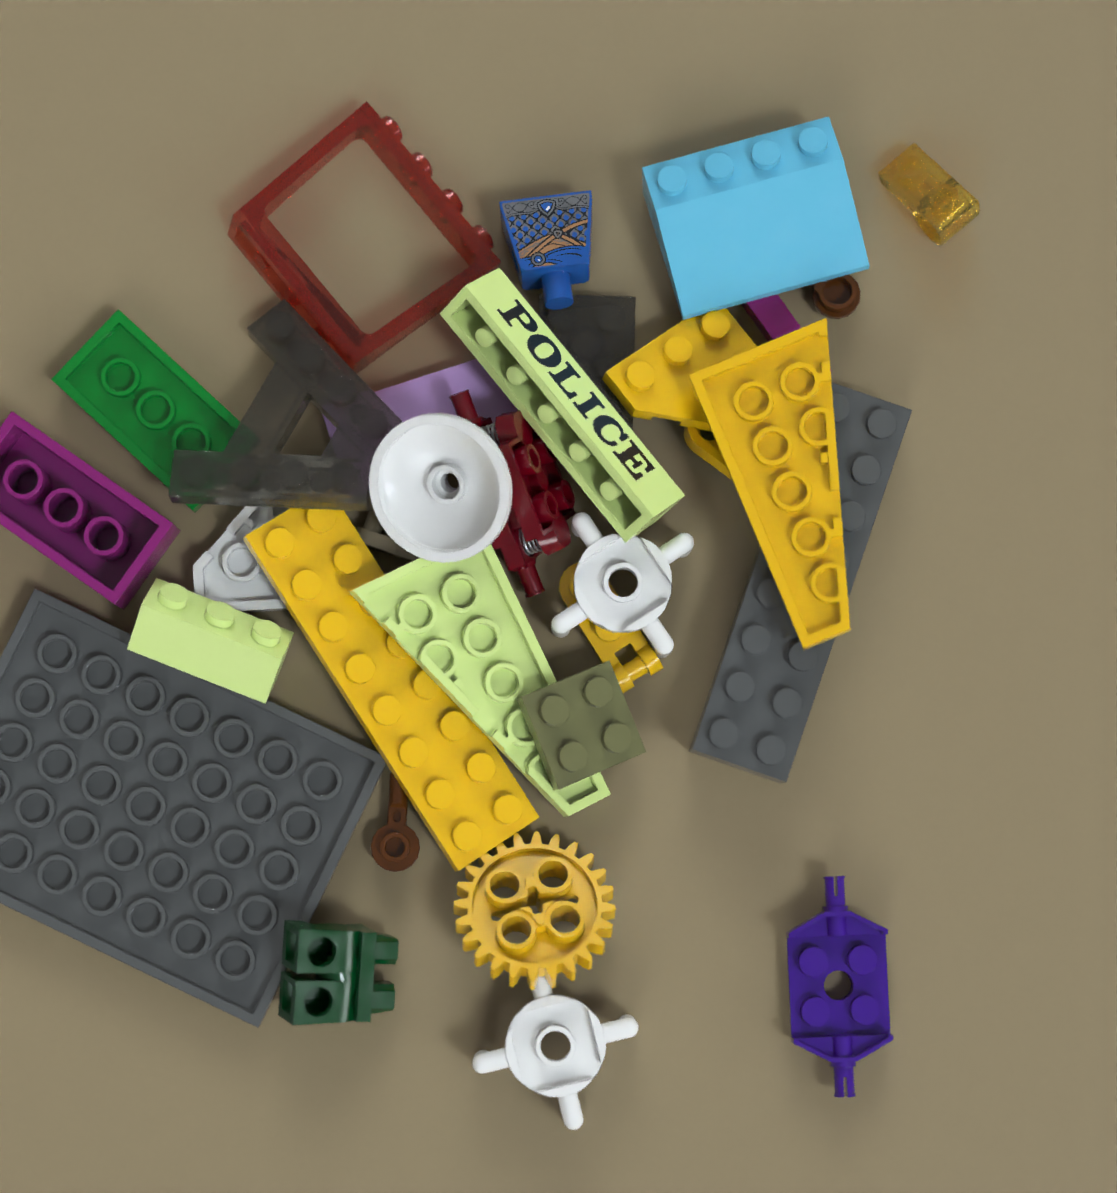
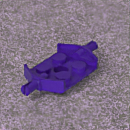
(860, 1021)

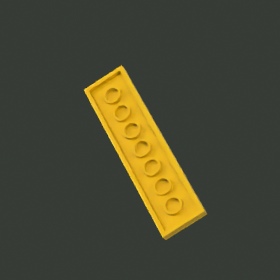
(421, 734)

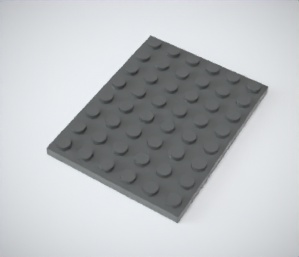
(165, 809)

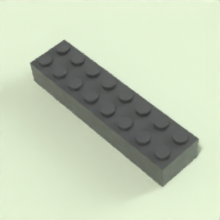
(764, 674)

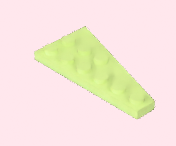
(479, 649)

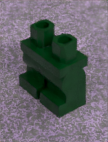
(343, 970)

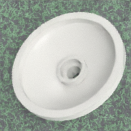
(414, 493)

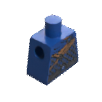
(550, 243)

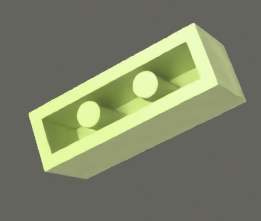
(210, 640)

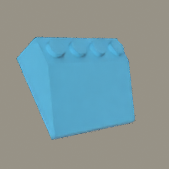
(755, 217)

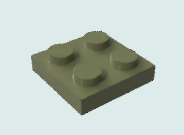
(581, 725)

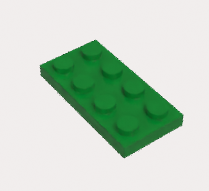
(144, 397)

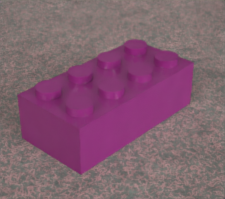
(77, 514)

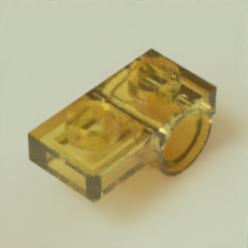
(932, 194)

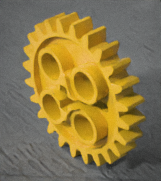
(546, 949)

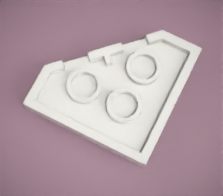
(230, 570)

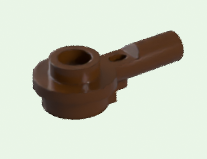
(836, 297)
(395, 844)

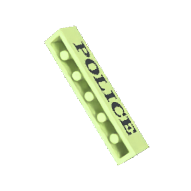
(561, 404)

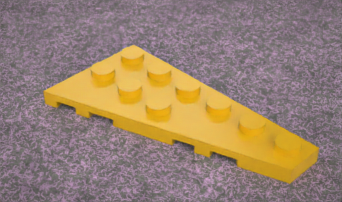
(780, 448)

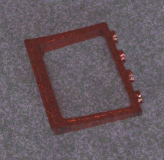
(298, 284)

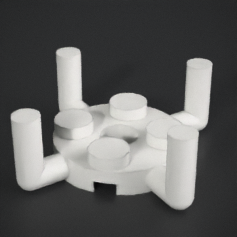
(614, 612)
(563, 1076)

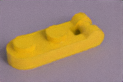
(607, 643)

